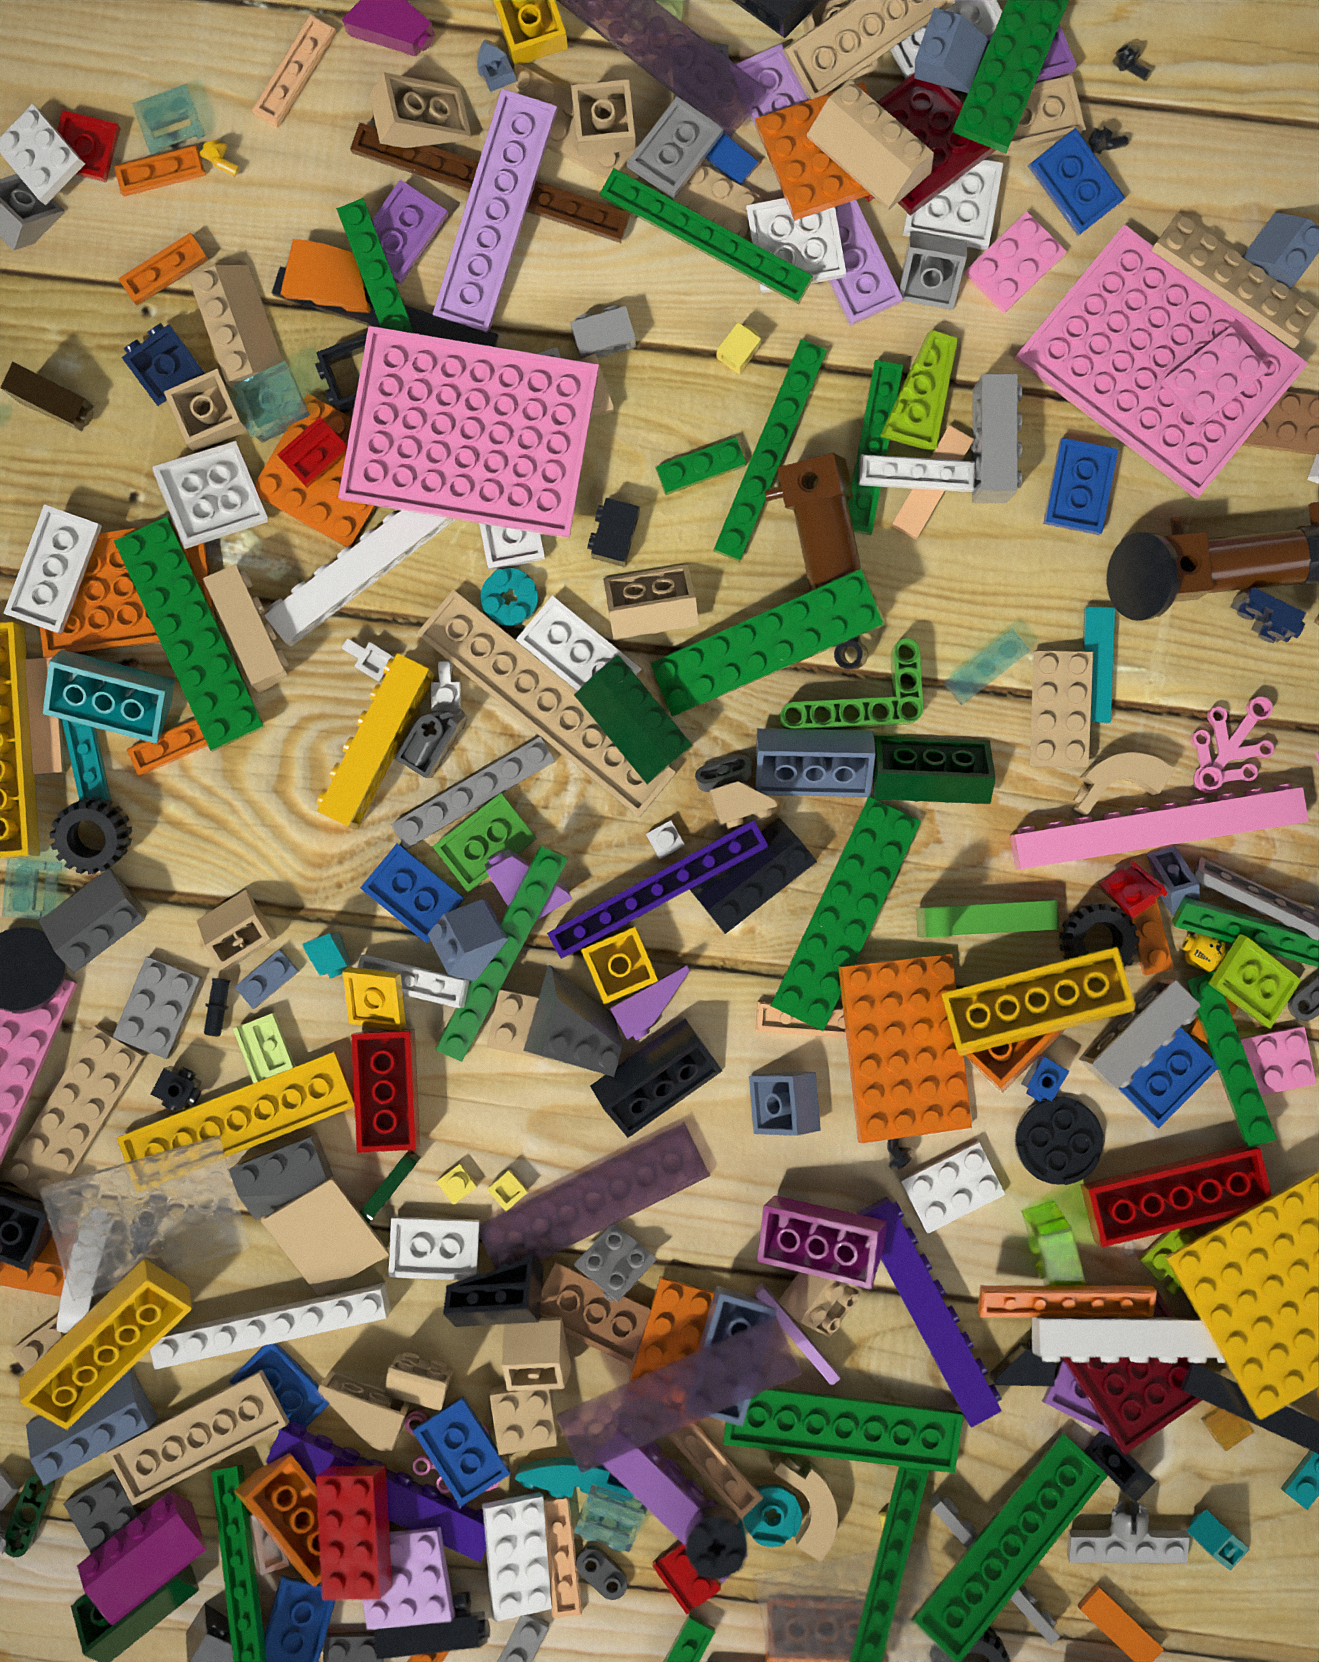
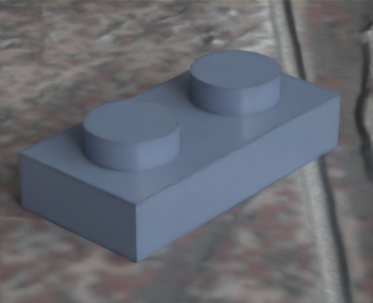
(267, 979)

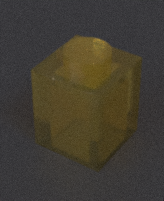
(1226, 1428)

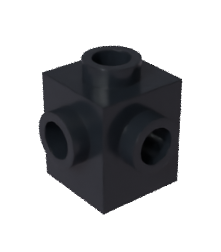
(173, 1080)

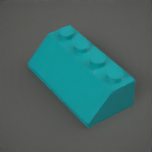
(107, 696)

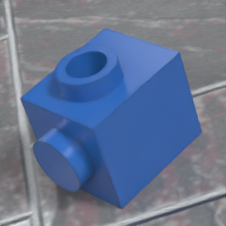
(1044, 1079)

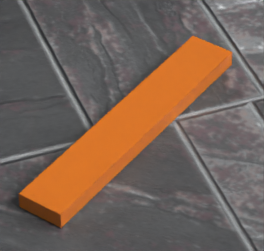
(1066, 1301)

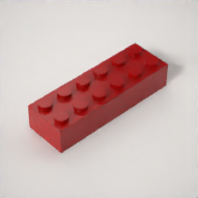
(1175, 1195)

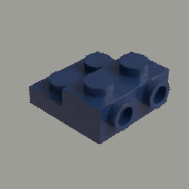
(161, 362)
(1273, 617)

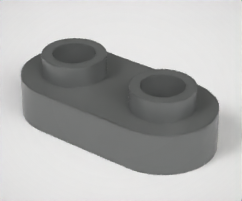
(724, 772)
(1310, 995)
(603, 1573)

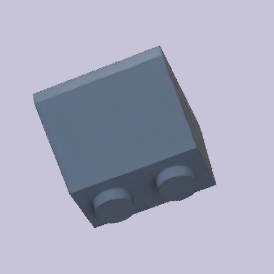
(950, 51)
(1285, 247)
(468, 939)
(785, 1103)

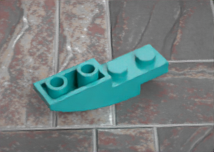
(562, 1474)

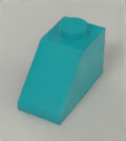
(328, 954)
(1217, 1539)

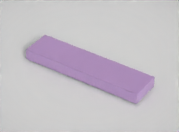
(798, 1335)

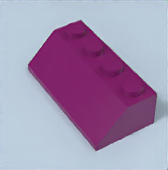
(821, 1241)
(142, 1556)

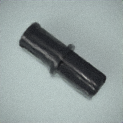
(216, 1007)

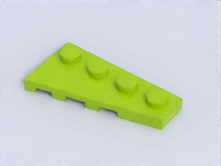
(922, 399)

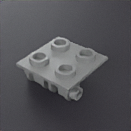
(615, 1262)

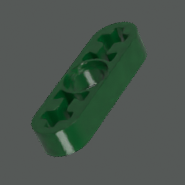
(389, 1185)
(18, 1522)

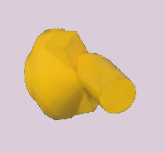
(214, 152)

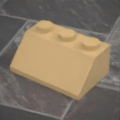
(651, 601)

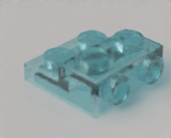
(270, 402)
(610, 1518)

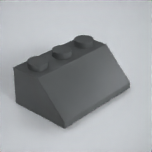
(92, 920)

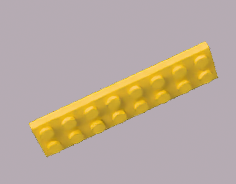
(252, 1112)

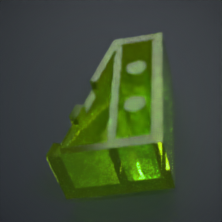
(1053, 1246)

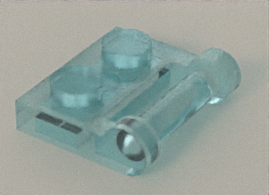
(164, 111)
(22, 886)

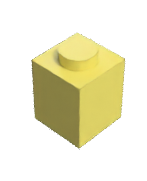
(739, 347)

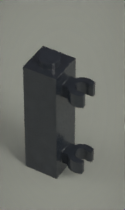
(464, 1632)

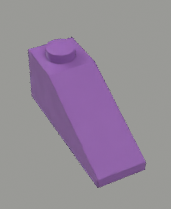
(645, 1006)

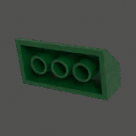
(633, 719)
(933, 770)
(107, 1641)

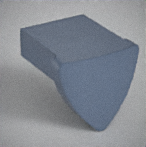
(494, 66)

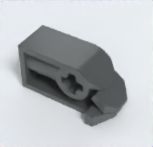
(426, 752)

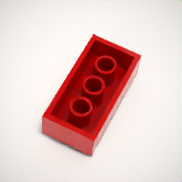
(385, 1091)
(354, 1532)

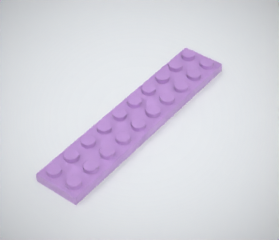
(868, 280)

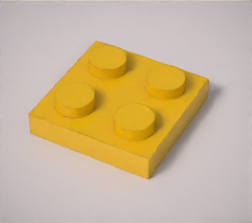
(374, 998)

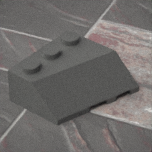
(573, 1027)
(280, 1175)

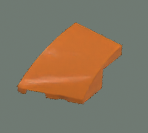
(324, 276)

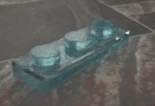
(986, 666)

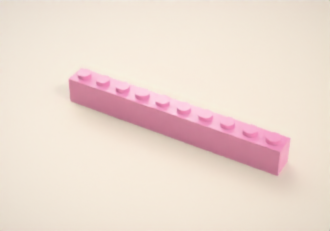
(1158, 828)

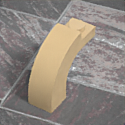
(1136, 767)
(821, 1523)

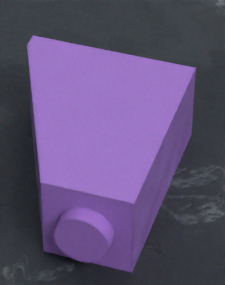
(507, 872)

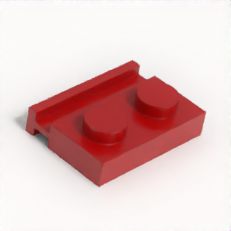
(313, 452)
(1132, 889)
(682, 1580)

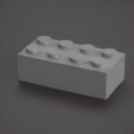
(995, 438)
(1140, 1033)

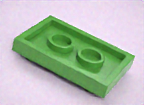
(484, 833)

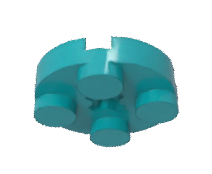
(501, 582)
(783, 1528)

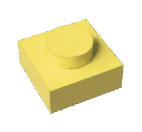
(457, 1183)
(507, 1190)

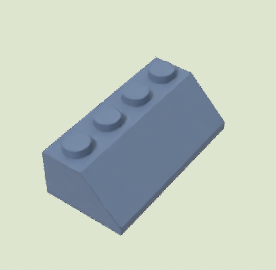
(814, 762)
(727, 1316)
(107, 1423)

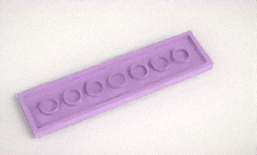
(495, 210)

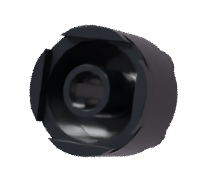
(721, 1559)

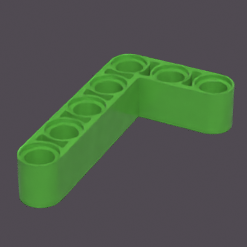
(865, 705)
(987, 918)

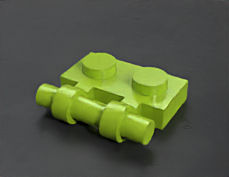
(1155, 1259)

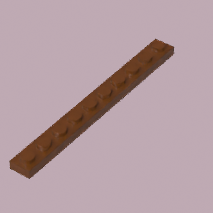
(460, 173)

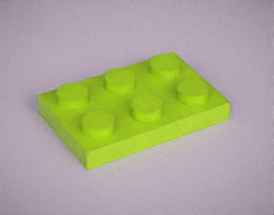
(1255, 981)

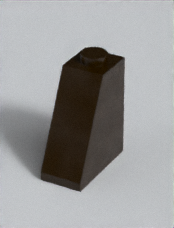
(47, 397)

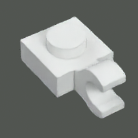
(370, 660)
(445, 693)

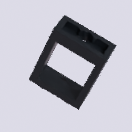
(332, 355)

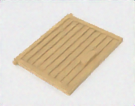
(325, 1236)

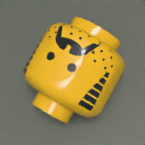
(1204, 951)

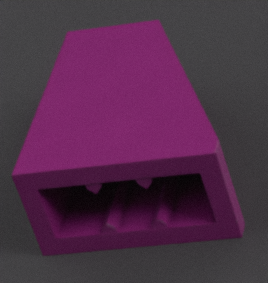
(390, 25)

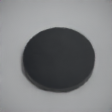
(1143, 576)
(28, 970)
(1059, 1140)

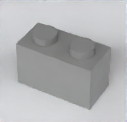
(603, 332)

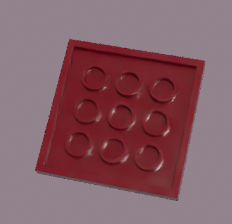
(930, 115)
(1135, 1396)

